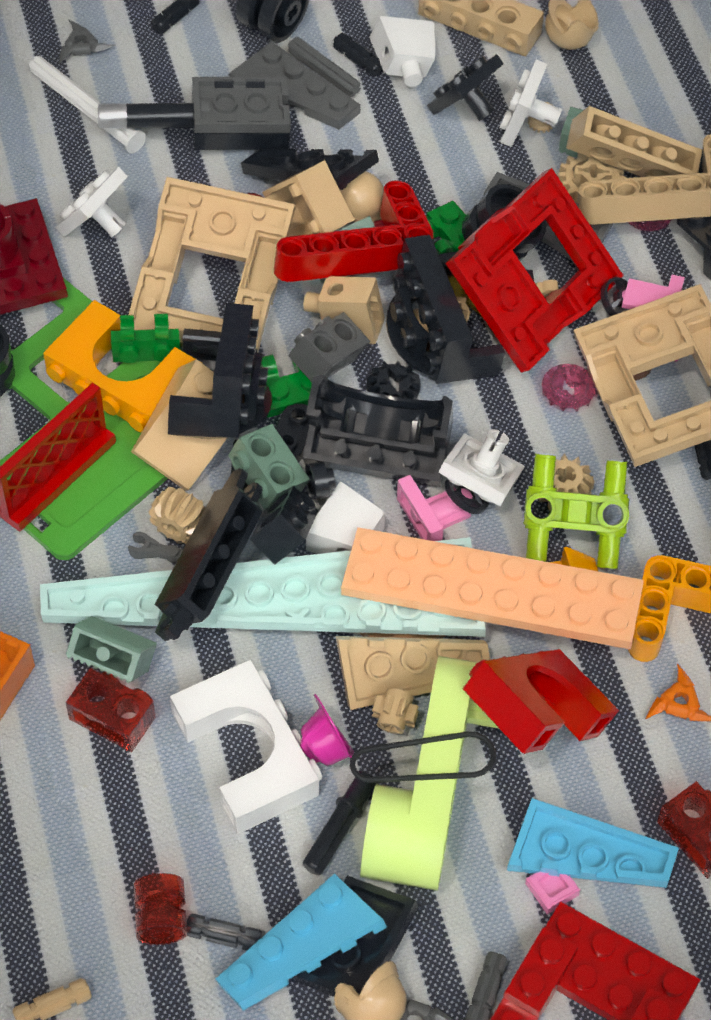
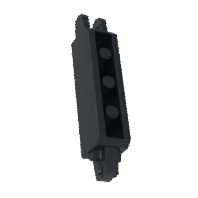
(209, 556)

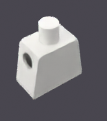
(404, 47)
(338, 521)

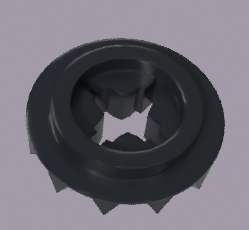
(408, 381)

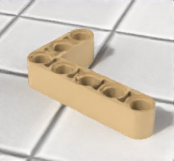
(649, 197)

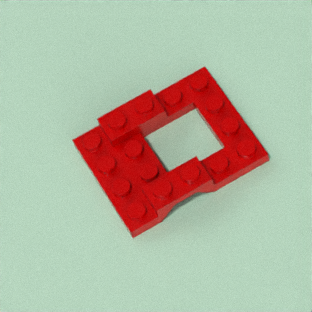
(504, 289)
(595, 971)

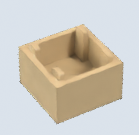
(316, 201)

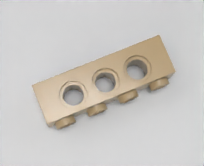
(495, 21)
(630, 145)

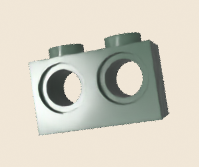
(268, 463)

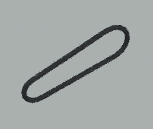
(485, 739)

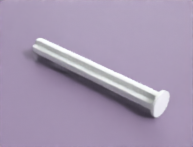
(83, 101)

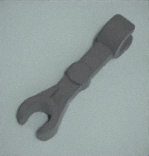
(153, 549)

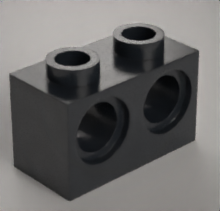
(284, 524)

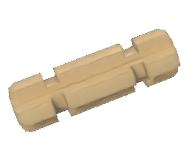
(54, 1002)

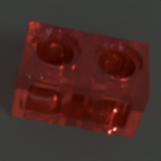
(105, 716)
(687, 832)

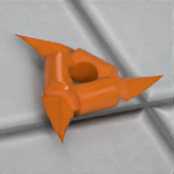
(683, 688)

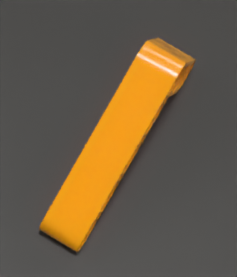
(663, 593)

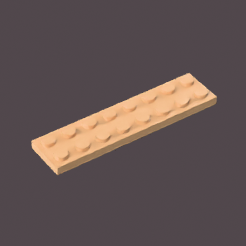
(493, 587)

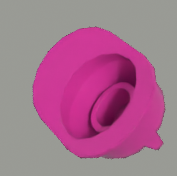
(323, 739)

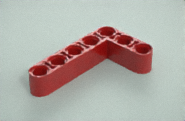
(356, 249)

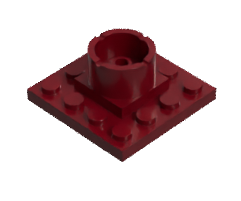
(27, 259)

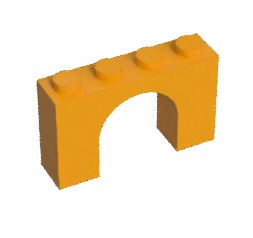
(84, 343)

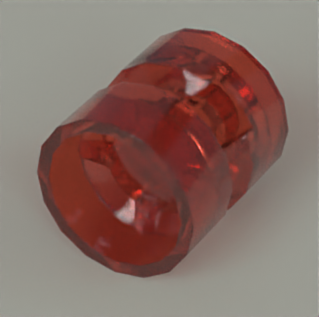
(159, 905)

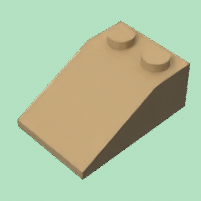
(175, 456)

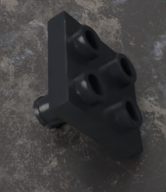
(466, 86)

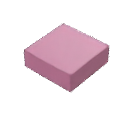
(552, 889)

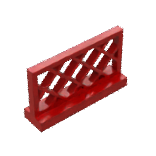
(53, 472)

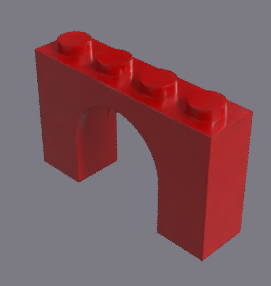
(536, 695)

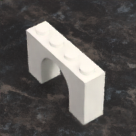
(244, 698)

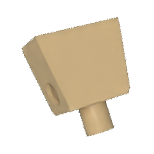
(353, 295)

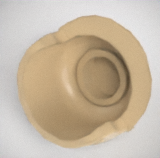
(569, 25)
(364, 196)
(379, 1000)

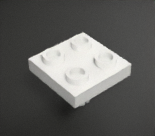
(526, 104)
(93, 204)
(482, 467)

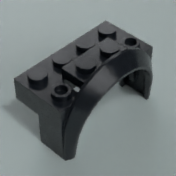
(424, 278)
(236, 373)
(378, 433)

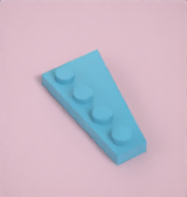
(585, 848)
(314, 930)

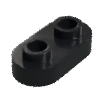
(294, 430)
(320, 481)

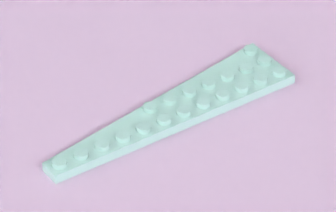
(290, 595)

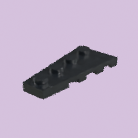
(284, 163)

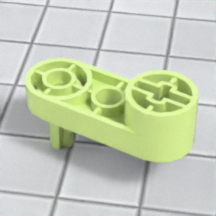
(411, 827)

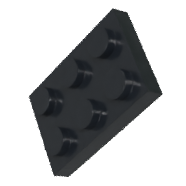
(373, 950)

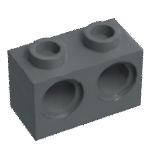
(328, 347)

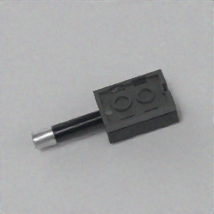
(223, 113)

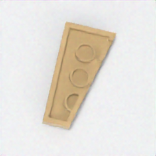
(406, 664)

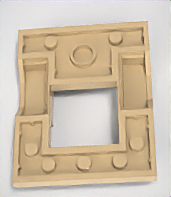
(218, 225)
(639, 342)

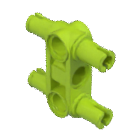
(576, 511)

